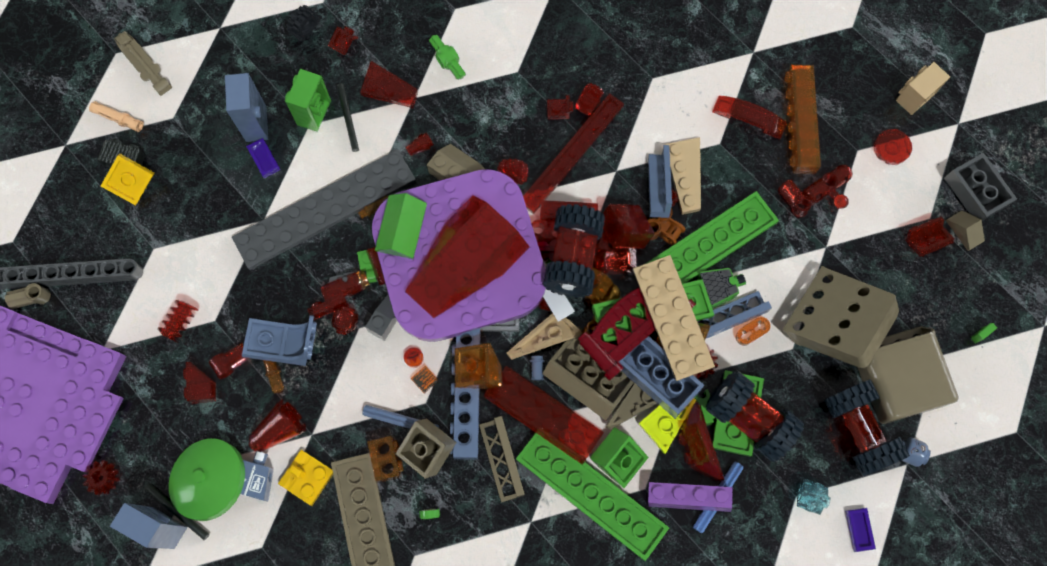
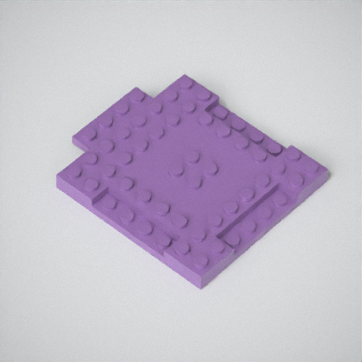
(51, 403)

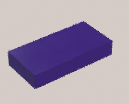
(263, 158)
(860, 530)

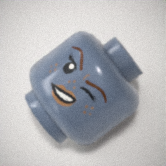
(918, 452)

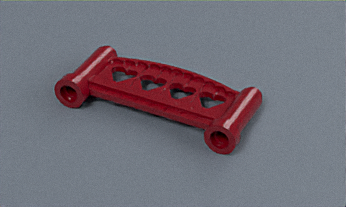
(608, 354)

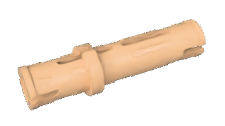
(123, 119)

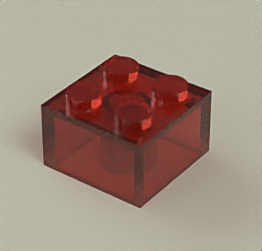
(627, 226)

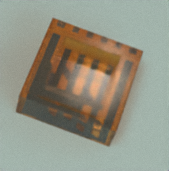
(424, 379)

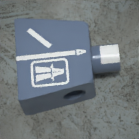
(257, 478)

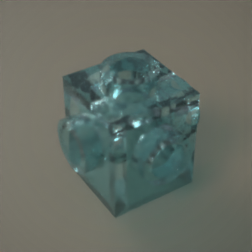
(813, 497)

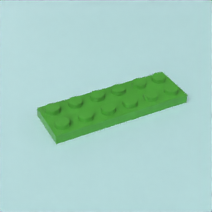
(694, 290)

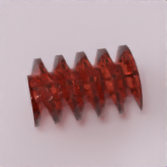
(177, 320)

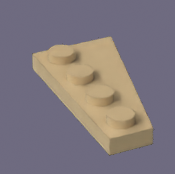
(686, 173)

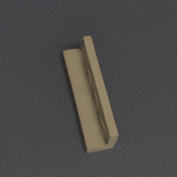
(507, 451)

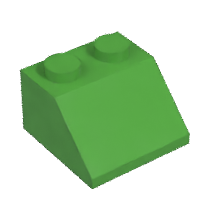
(619, 457)

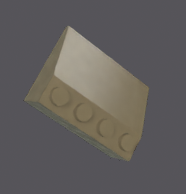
(585, 380)

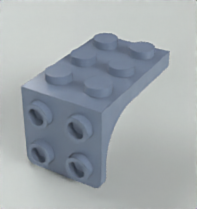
(279, 341)

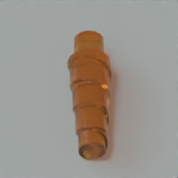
(371, 208)

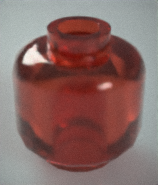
(344, 320)

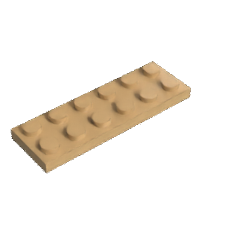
(673, 318)

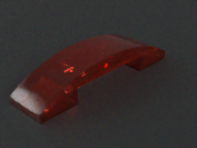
(750, 113)

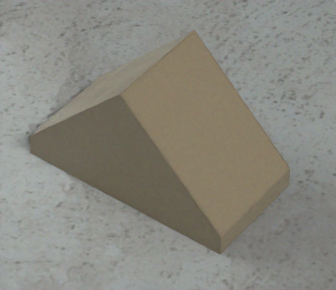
(967, 229)

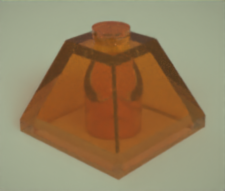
(477, 367)

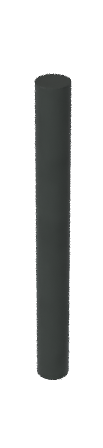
(348, 118)
(196, 528)

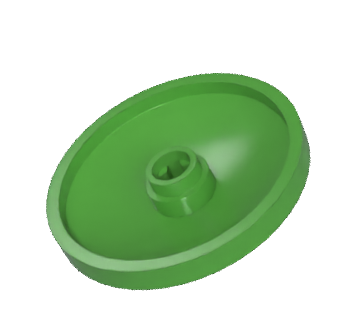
(206, 479)

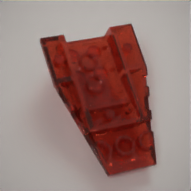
(465, 257)

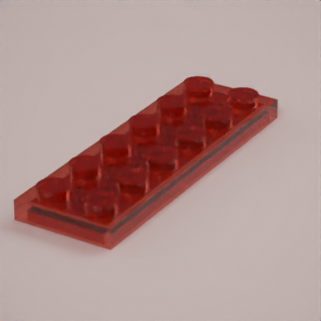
(545, 415)

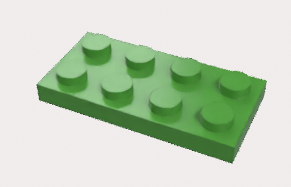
(729, 437)

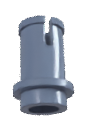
(537, 367)

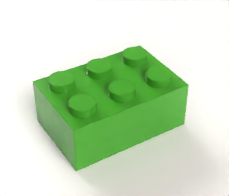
(308, 100)

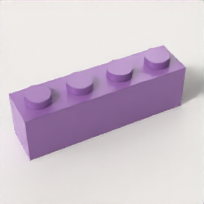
(690, 497)

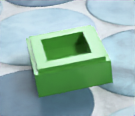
(983, 333)

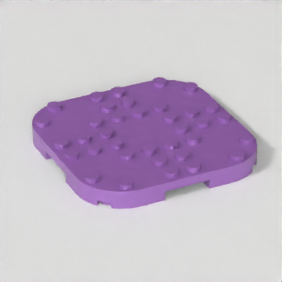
(502, 299)

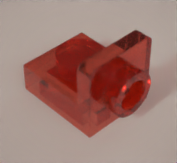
(342, 39)
(559, 108)

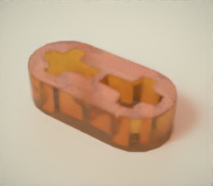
(750, 327)

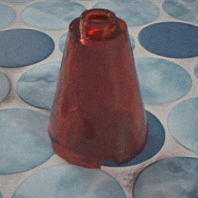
(277, 427)

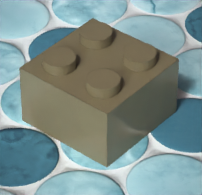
(425, 448)

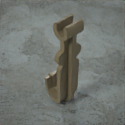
(142, 62)

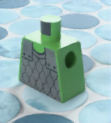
(721, 285)

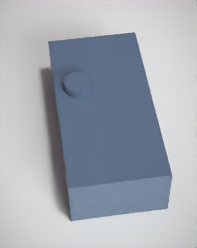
(246, 107)
(652, 373)
(148, 526)

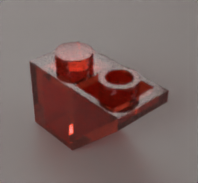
(199, 386)

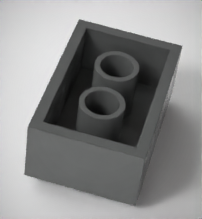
(980, 187)

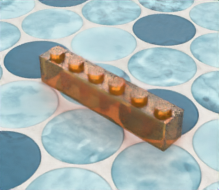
(803, 119)

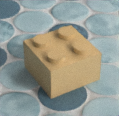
(922, 87)

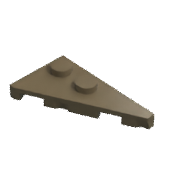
(632, 405)

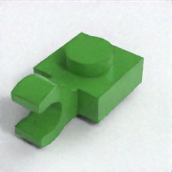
(365, 265)
(702, 402)

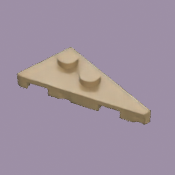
(545, 335)

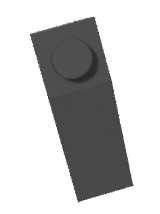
(382, 320)

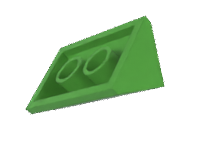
(401, 225)

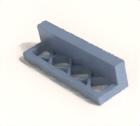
(660, 184)
(735, 320)

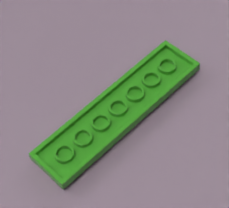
(720, 237)
(594, 496)

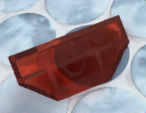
(699, 446)

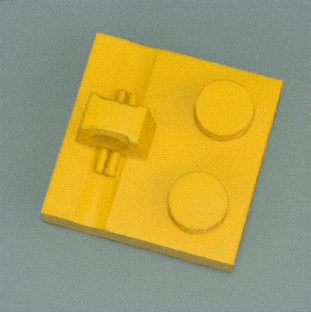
(127, 179)
(306, 477)

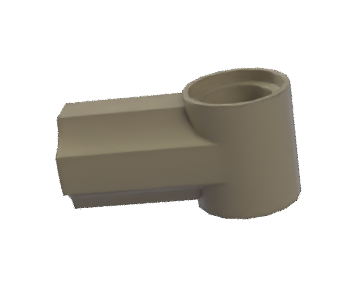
(27, 296)

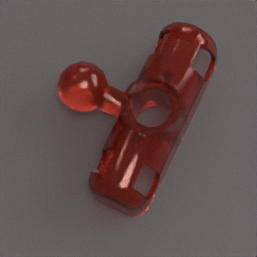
(836, 179)

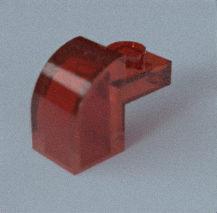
(616, 262)

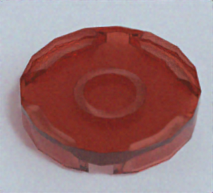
(893, 146)

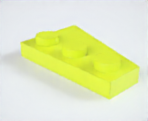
(663, 427)

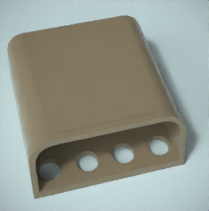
(847, 319)
(909, 375)

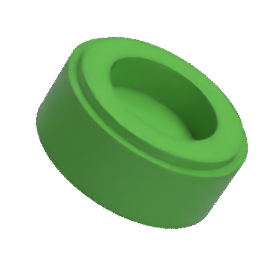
(429, 513)

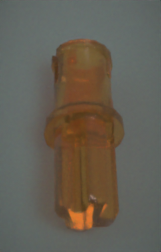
(274, 376)

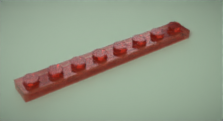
(572, 153)

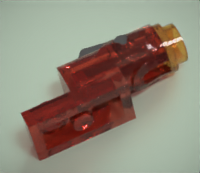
(336, 292)

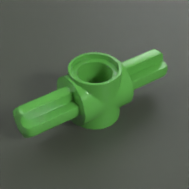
(447, 57)

